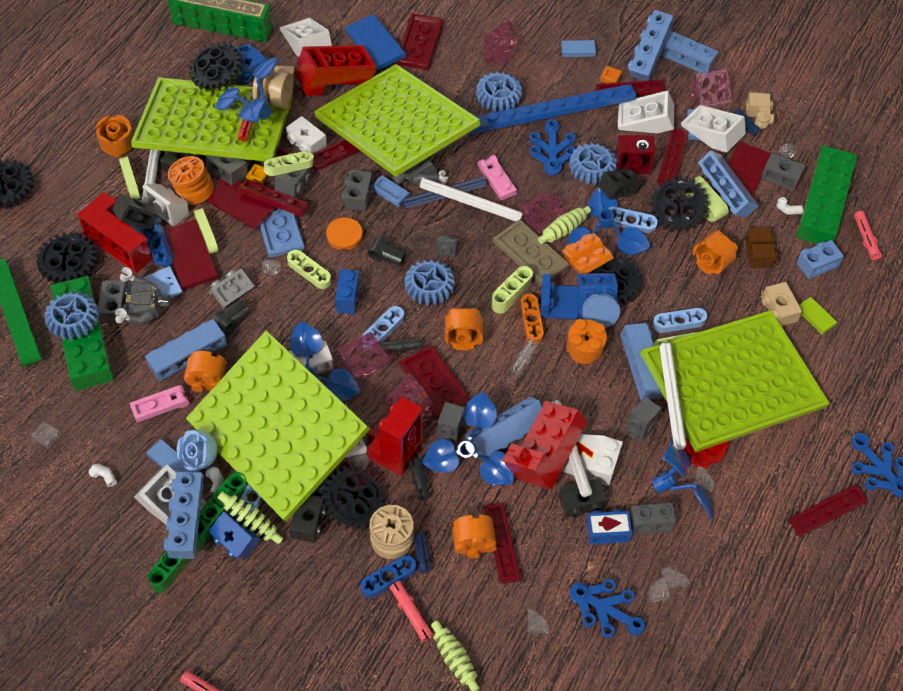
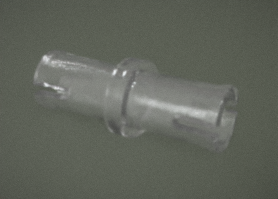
(524, 357)

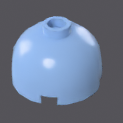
(196, 450)

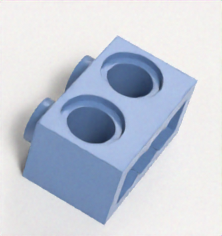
(819, 259)

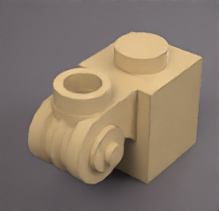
(759, 106)

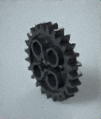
(215, 66)
(17, 183)
(696, 203)
(79, 258)
(629, 284)
(360, 483)

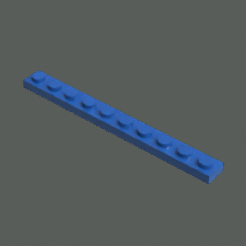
(555, 108)

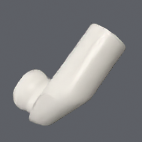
(787, 209)
(105, 472)
(215, 475)

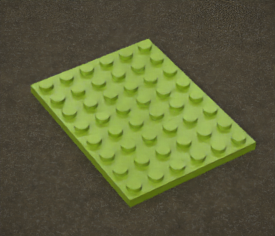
(397, 119)
(186, 121)
(737, 380)
(278, 425)

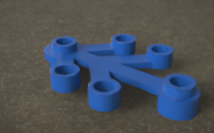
(552, 150)
(880, 468)
(604, 607)

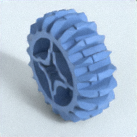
(499, 91)
(594, 159)
(426, 277)
(68, 309)

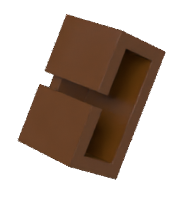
(760, 247)

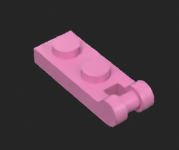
(497, 178)
(159, 403)

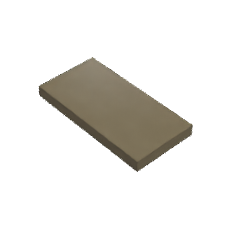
(525, 250)

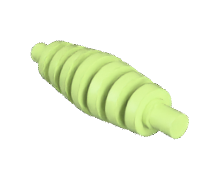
(564, 225)
(230, 502)
(455, 656)

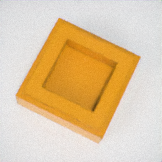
(257, 174)

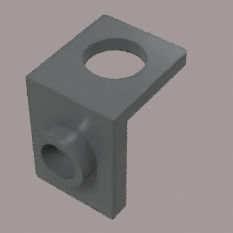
(446, 245)

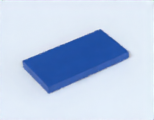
(376, 40)

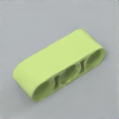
(717, 207)
(519, 281)

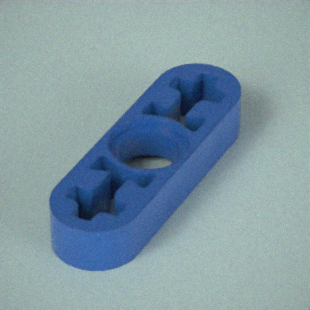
(164, 248)
(404, 574)

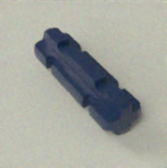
(749, 124)
(422, 553)

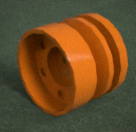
(191, 180)

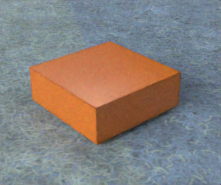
(610, 75)

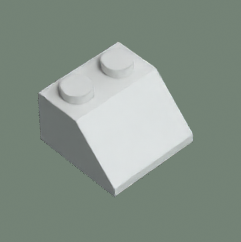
(166, 203)

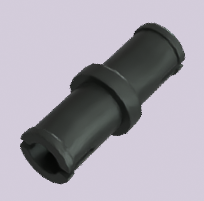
(401, 345)
(419, 479)

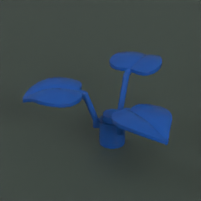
(257, 108)
(631, 240)
(308, 341)
(442, 454)
(680, 461)

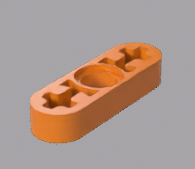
(534, 311)

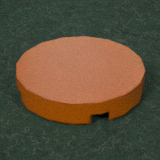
(344, 233)

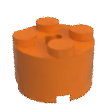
(114, 135)
(715, 253)
(463, 328)
(586, 341)
(204, 370)
(474, 535)

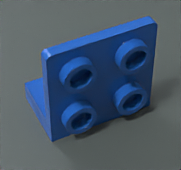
(595, 284)
(558, 300)

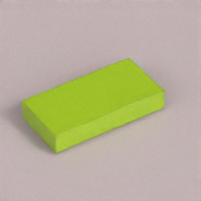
(817, 315)

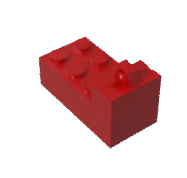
(332, 66)
(113, 235)
(398, 437)
(546, 445)

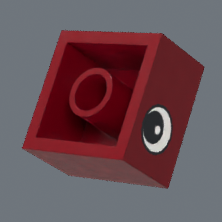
(636, 153)

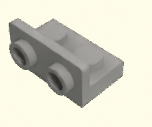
(231, 288)

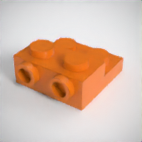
(587, 254)

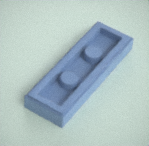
(165, 455)

